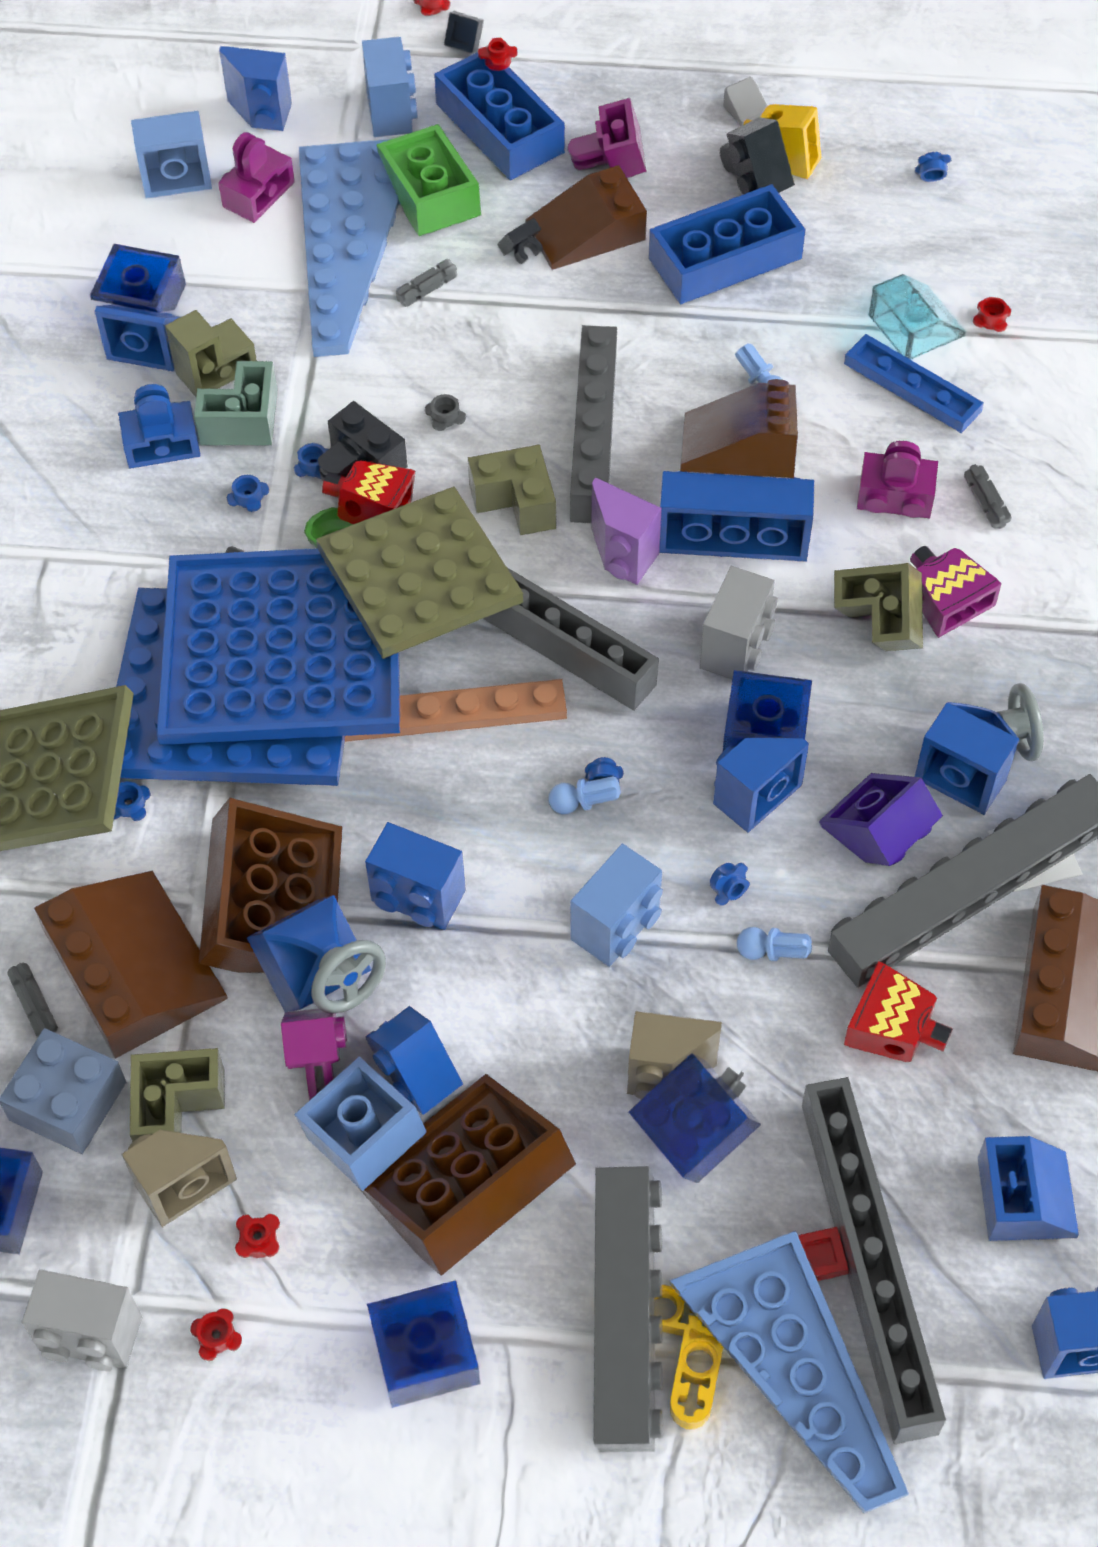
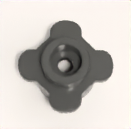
(444, 412)

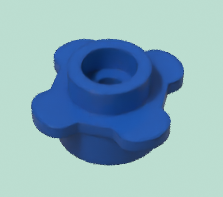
(933, 166)
(308, 460)
(247, 485)
(138, 795)
(729, 882)

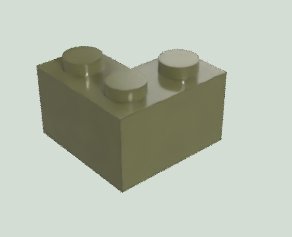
(206, 354)
(514, 480)
(890, 596)
(173, 1084)

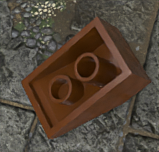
(591, 219)

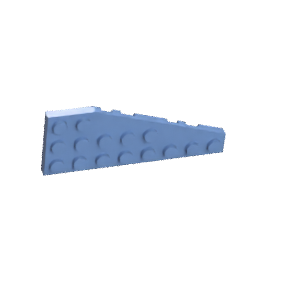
(346, 230)

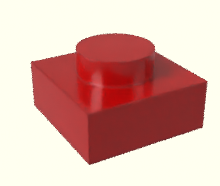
(825, 1253)

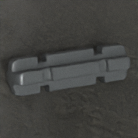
(426, 283)
(987, 496)
(31, 998)

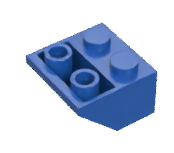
(1026, 1190)

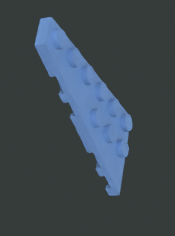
(784, 1338)

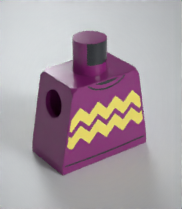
(953, 588)

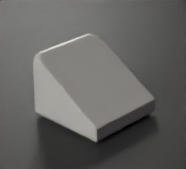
(744, 100)

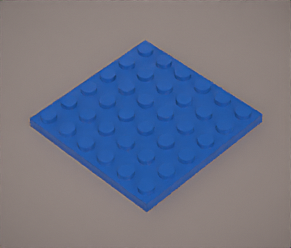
(268, 653)
(251, 761)

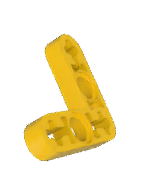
(694, 1338)

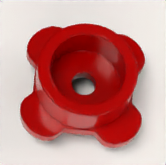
(432, 7)
(497, 54)
(992, 314)
(258, 1248)
(215, 1321)

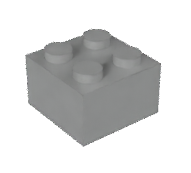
(738, 623)
(82, 1320)

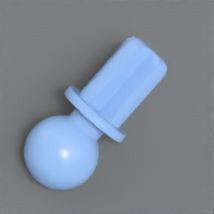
(754, 364)
(566, 798)
(755, 943)

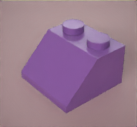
(624, 531)

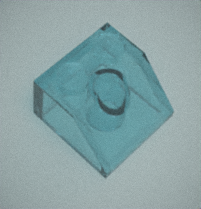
(912, 316)

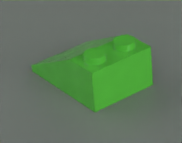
(430, 179)

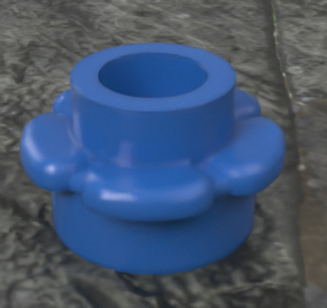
(603, 768)

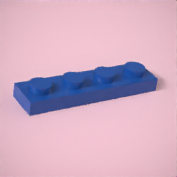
(913, 383)

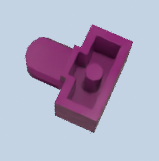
(614, 142)
(256, 179)
(898, 481)
(313, 1040)

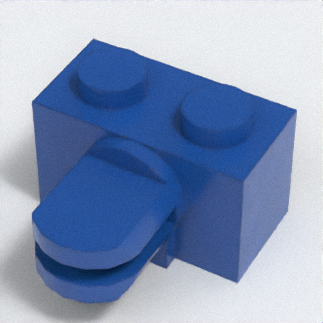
(158, 429)
(414, 1059)

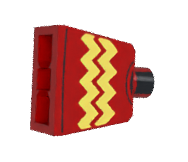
(369, 490)
(895, 1017)

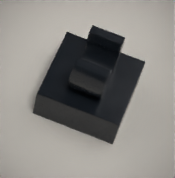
(463, 32)
(519, 238)

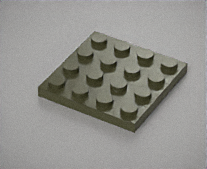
(419, 571)
(62, 766)

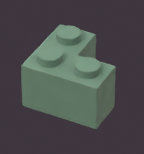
(241, 413)

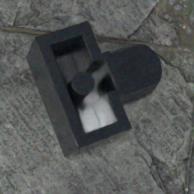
(757, 156)
(363, 437)

